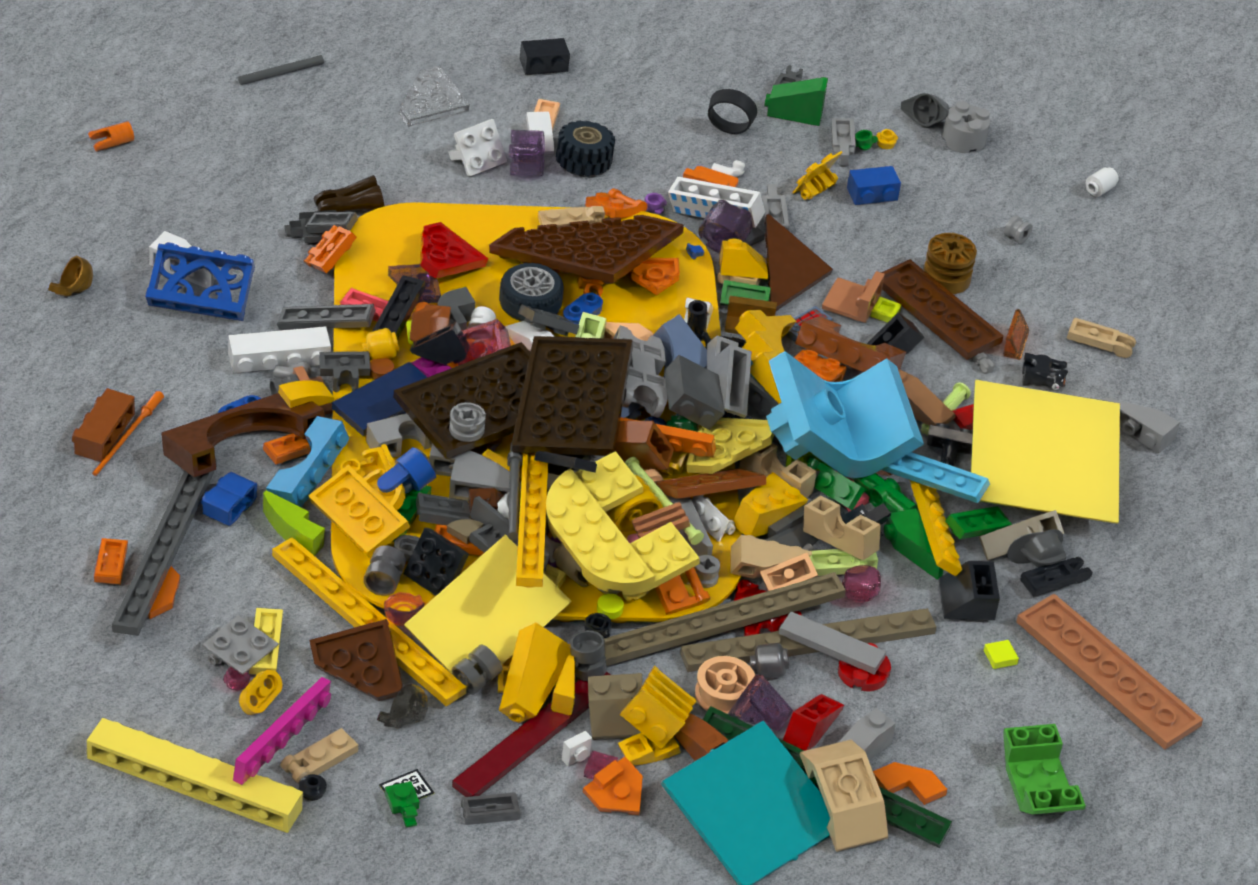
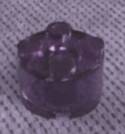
(527, 152)
(725, 223)

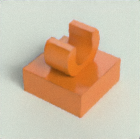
(590, 283)

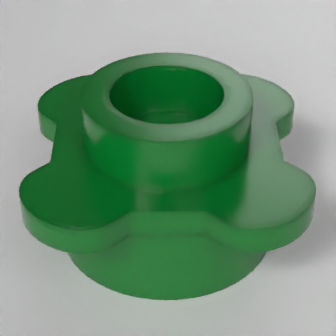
(865, 139)

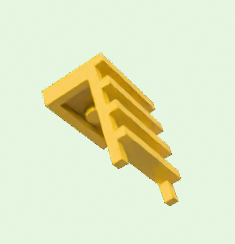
(658, 708)

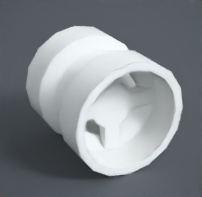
(481, 315)

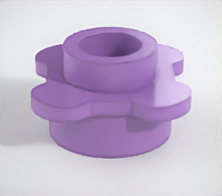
(655, 203)

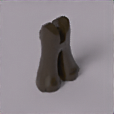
(359, 196)

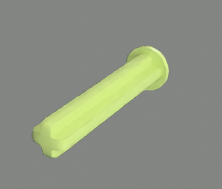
(952, 401)

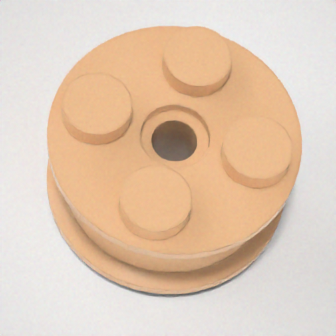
(722, 682)

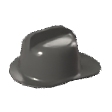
(1038, 548)

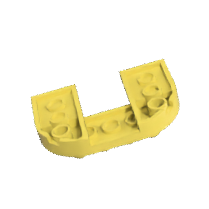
(608, 561)

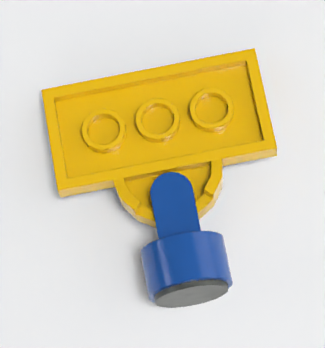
(369, 505)

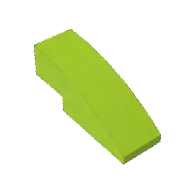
(293, 522)

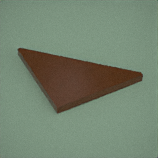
(790, 264)

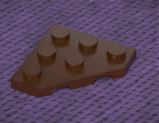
(361, 658)

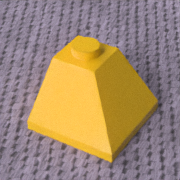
(741, 260)

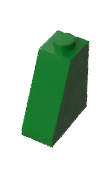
(798, 101)

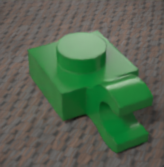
(403, 800)

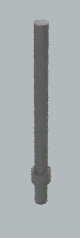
(514, 461)

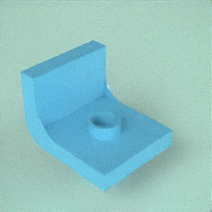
(846, 424)

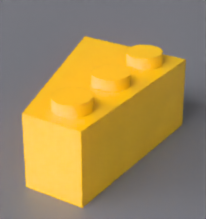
(767, 505)

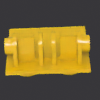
(818, 177)

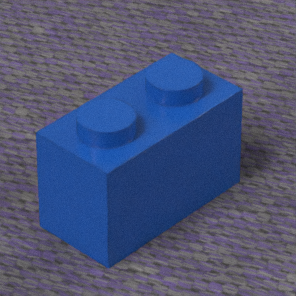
(873, 185)

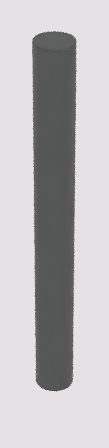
(282, 69)

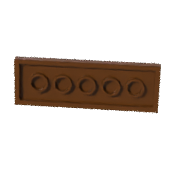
(940, 310)

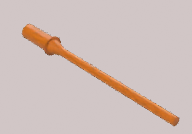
(146, 410)

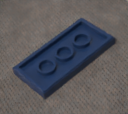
(376, 398)

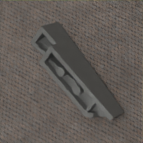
(790, 528)

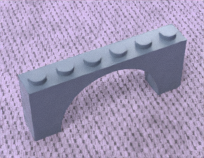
(677, 340)

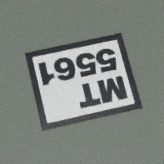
(420, 785)

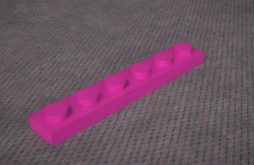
(279, 733)

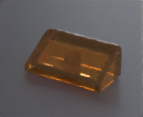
(1016, 336)

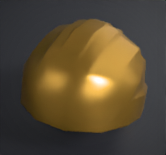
(75, 277)

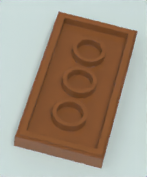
(710, 483)

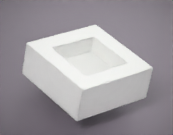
(576, 748)

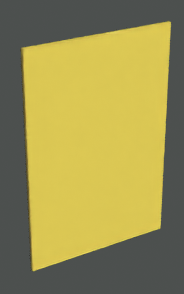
(485, 608)

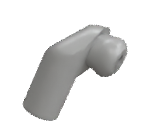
(282, 372)

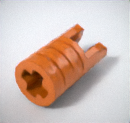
(114, 134)

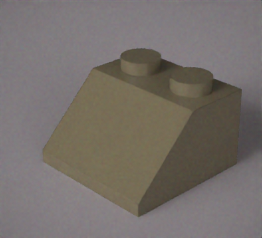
(606, 701)

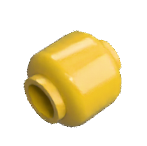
(381, 344)

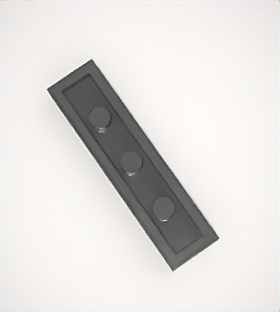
(326, 316)

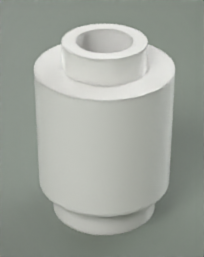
(1102, 181)

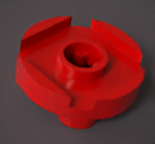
(869, 682)

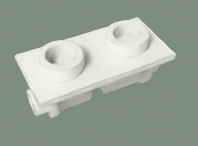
(712, 519)

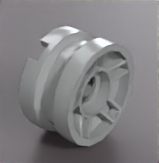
(467, 422)

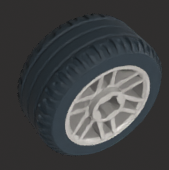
(531, 286)

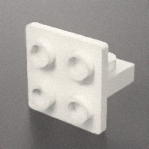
(478, 147)

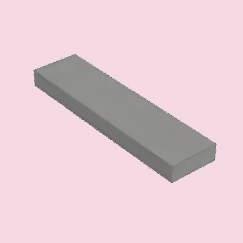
(832, 642)

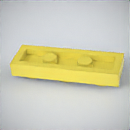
(270, 623)

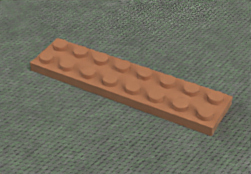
(1109, 671)

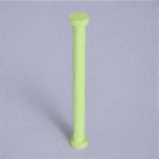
(694, 536)

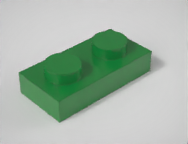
(745, 290)

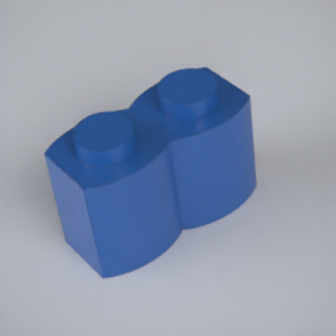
(229, 498)

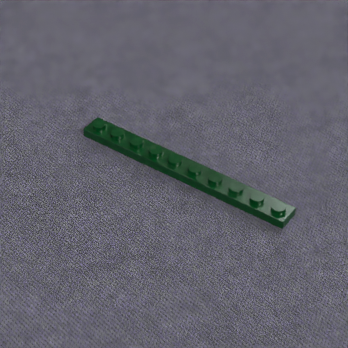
(899, 811)

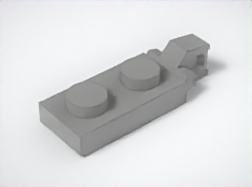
(843, 139)
(775, 206)

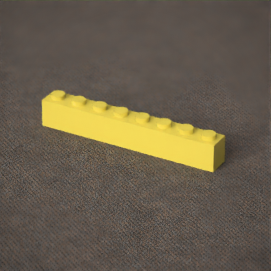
(193, 775)

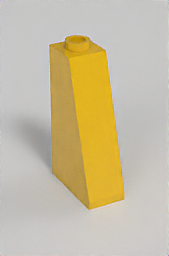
(532, 672)

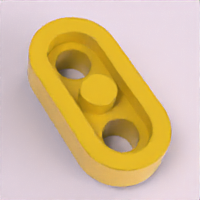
(260, 695)

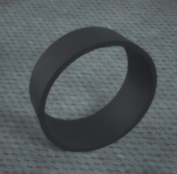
(736, 98)

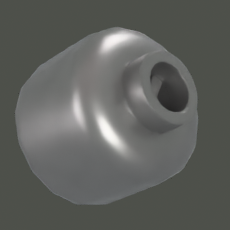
(770, 660)

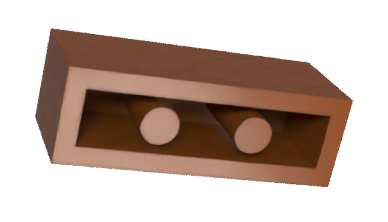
(103, 424)

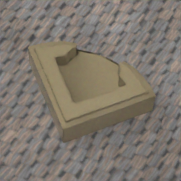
(462, 528)

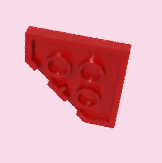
(447, 253)

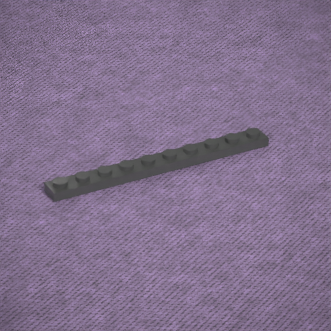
(160, 554)

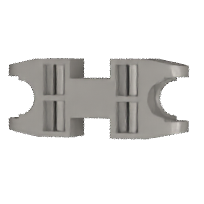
(643, 380)

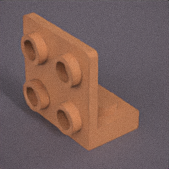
(854, 299)

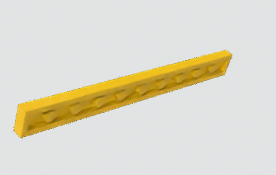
(532, 522)
(360, 612)

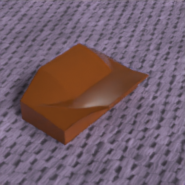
(429, 320)

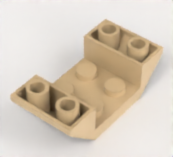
(848, 793)

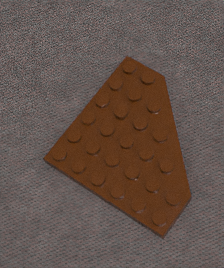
(592, 250)

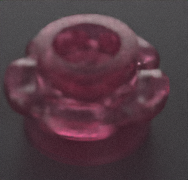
(235, 680)

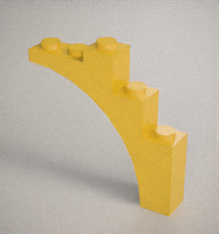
(764, 338)

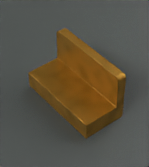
(739, 305)

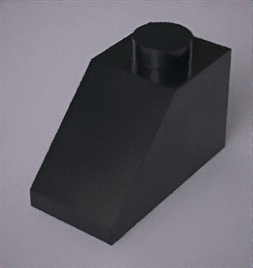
(898, 333)
(443, 345)

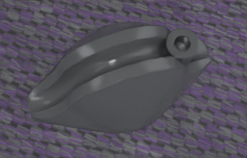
(925, 109)

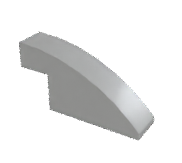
(733, 369)
(470, 472)

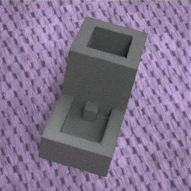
(461, 306)

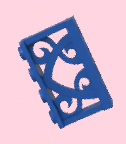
(188, 302)

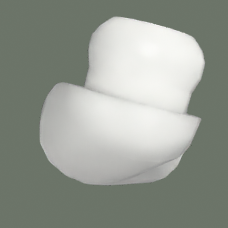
(736, 170)

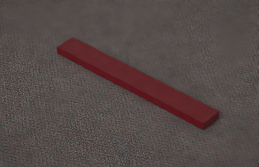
(519, 745)

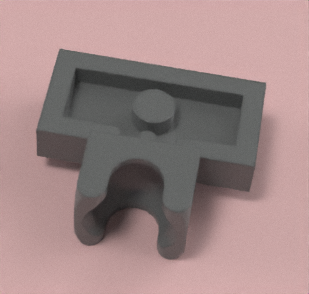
(344, 367)

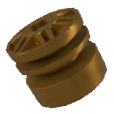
(951, 261)

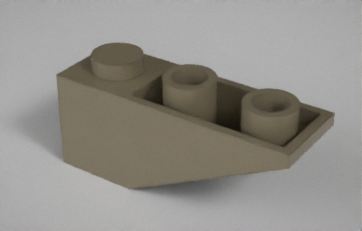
(997, 542)

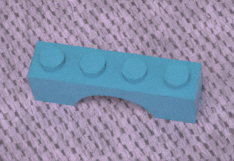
(326, 441)

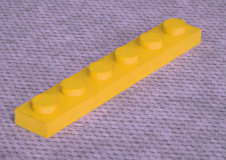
(936, 528)

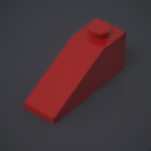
(811, 722)

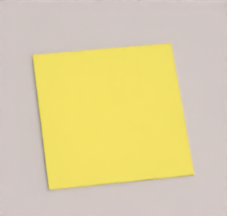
(1047, 451)

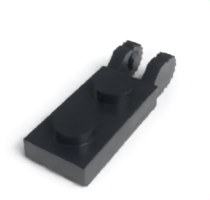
(1055, 576)

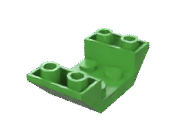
(1037, 772)

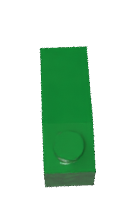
(910, 539)

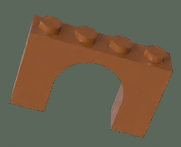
(824, 338)

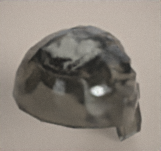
(407, 708)

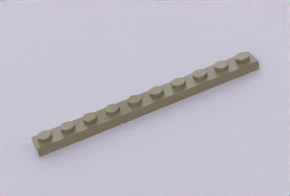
(723, 618)
(867, 630)

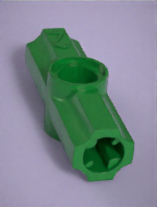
(885, 492)

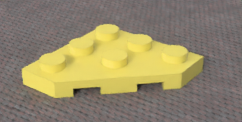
(733, 442)

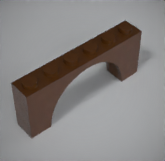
(194, 443)

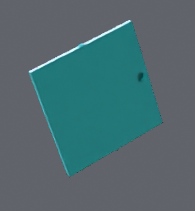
(751, 804)

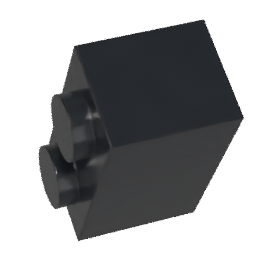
(544, 56)

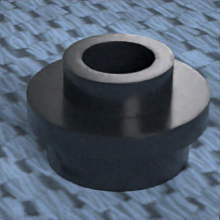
(312, 787)

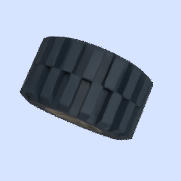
(585, 148)

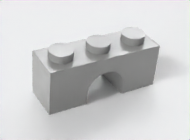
(392, 432)

